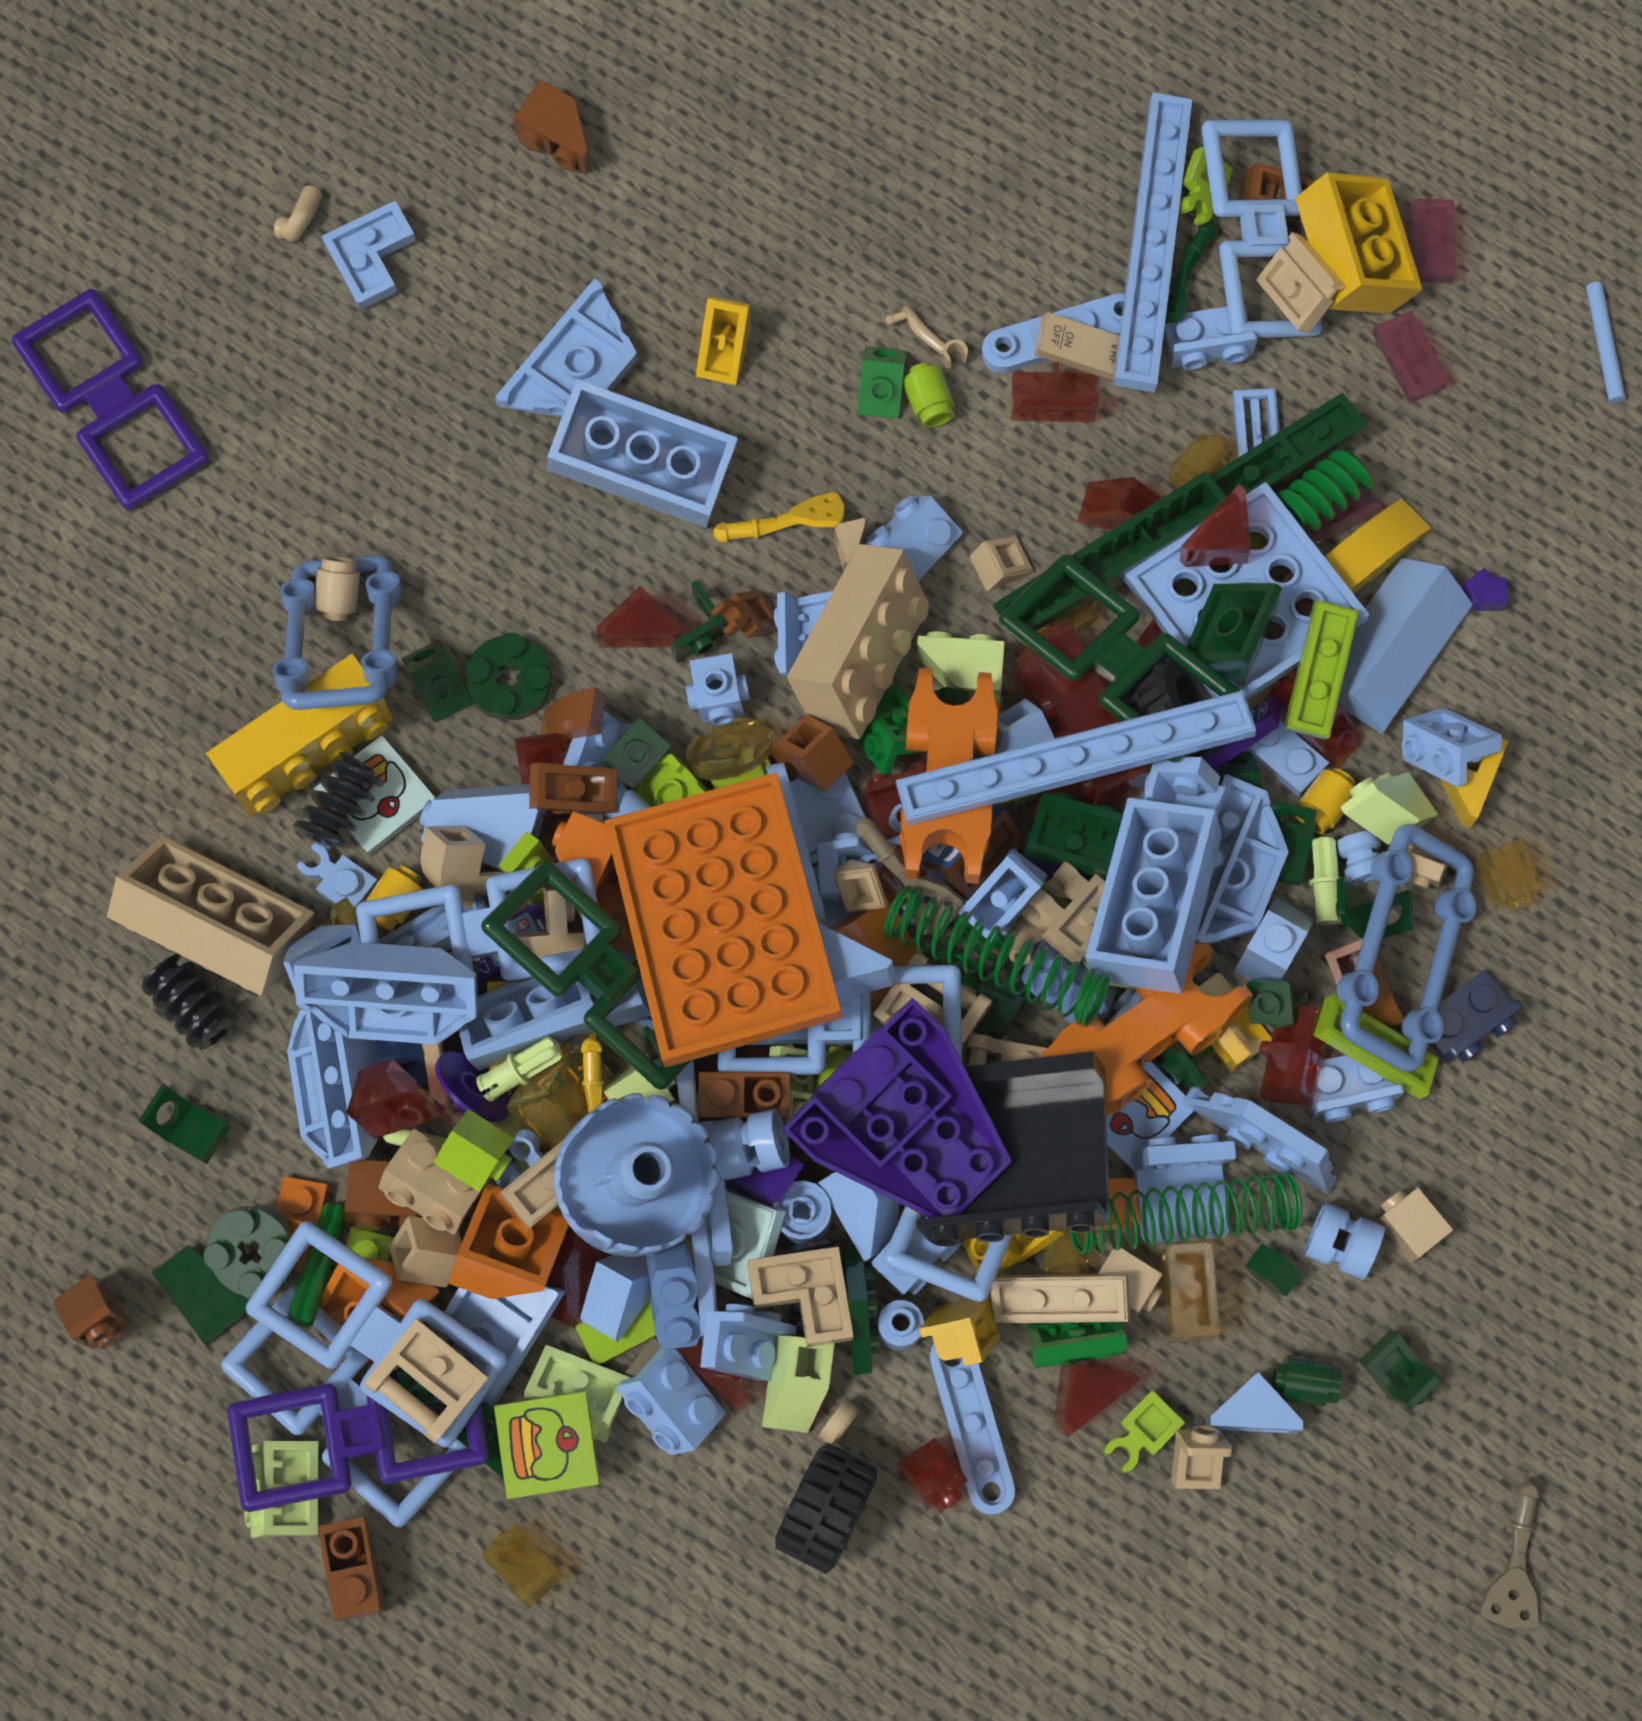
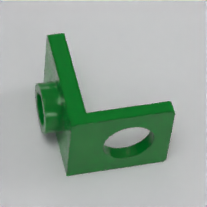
(881, 382)

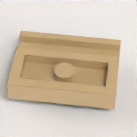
(1300, 283)

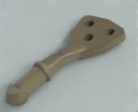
(889, 857)
(1515, 1574)

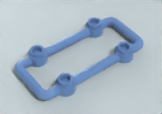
(378, 665)
(1361, 987)

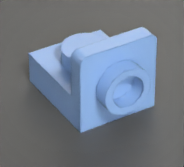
(1184, 777)

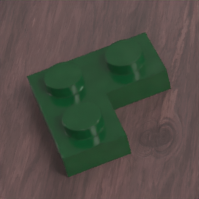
(862, 1306)

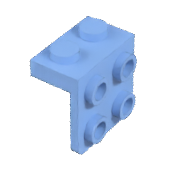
(1175, 1165)

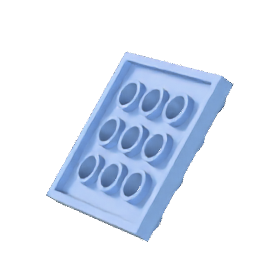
(1286, 546)

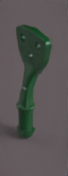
(1178, 292)

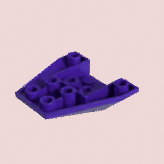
(904, 1119)

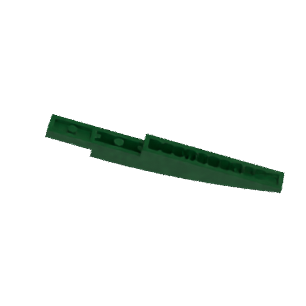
(1176, 514)

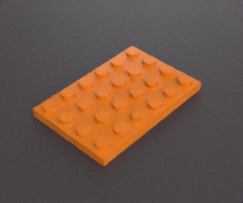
(722, 920)

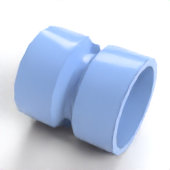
(750, 1144)
(806, 1214)
(1359, 1245)

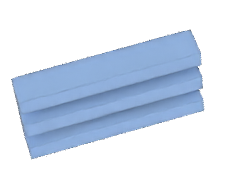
(1253, 396)

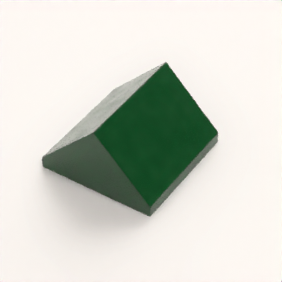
(1234, 627)

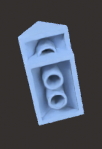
(1400, 640)
(527, 1012)

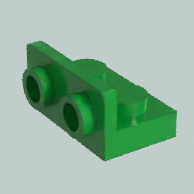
(886, 733)
(1075, 1342)

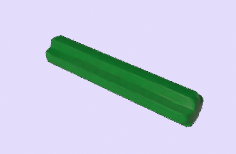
(316, 1269)

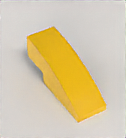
(1377, 545)

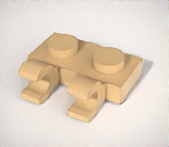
(1068, 928)

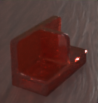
(1054, 396)
(1293, 1060)

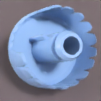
(636, 1175)

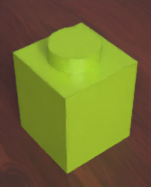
(475, 1151)

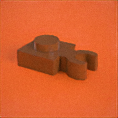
(747, 613)

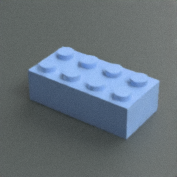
(641, 453)
(1154, 895)

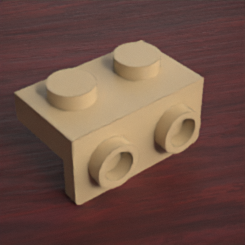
(424, 1187)

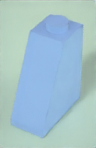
(492, 813)
(1274, 942)

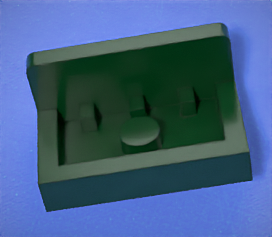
(1074, 834)

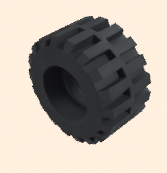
(1165, 688)
(826, 1508)

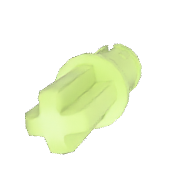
(1325, 881)
(519, 1068)

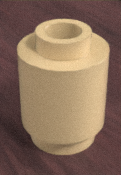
(337, 588)

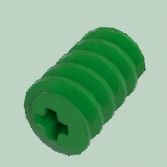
(1325, 488)

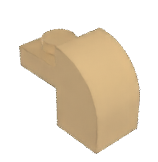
(456, 858)
(557, 936)

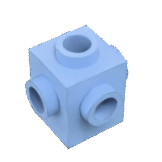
(717, 689)

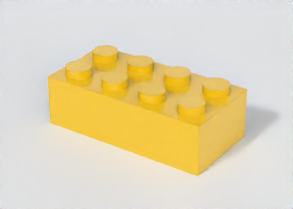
(291, 745)

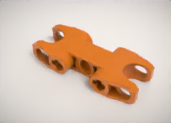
(950, 738)
(1151, 1029)

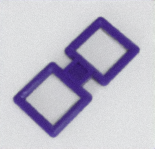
(110, 399)
(348, 1436)

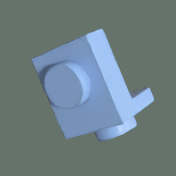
(831, 855)

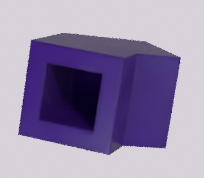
(1486, 592)

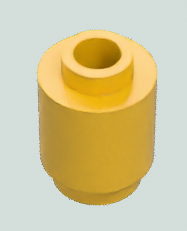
(1326, 796)
(394, 883)

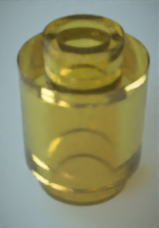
(1202, 455)

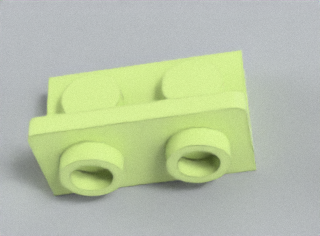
(564, 1374)
(278, 1466)

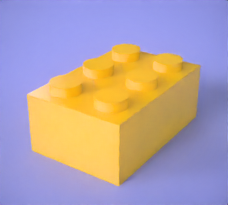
(1362, 239)

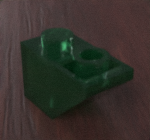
(1005, 1006)

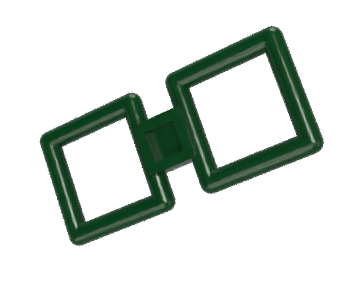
(1112, 652)
(596, 967)

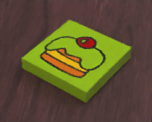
(547, 1445)

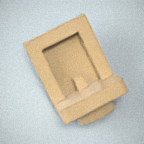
(1425, 868)
(1199, 1458)

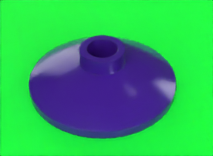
(459, 1082)

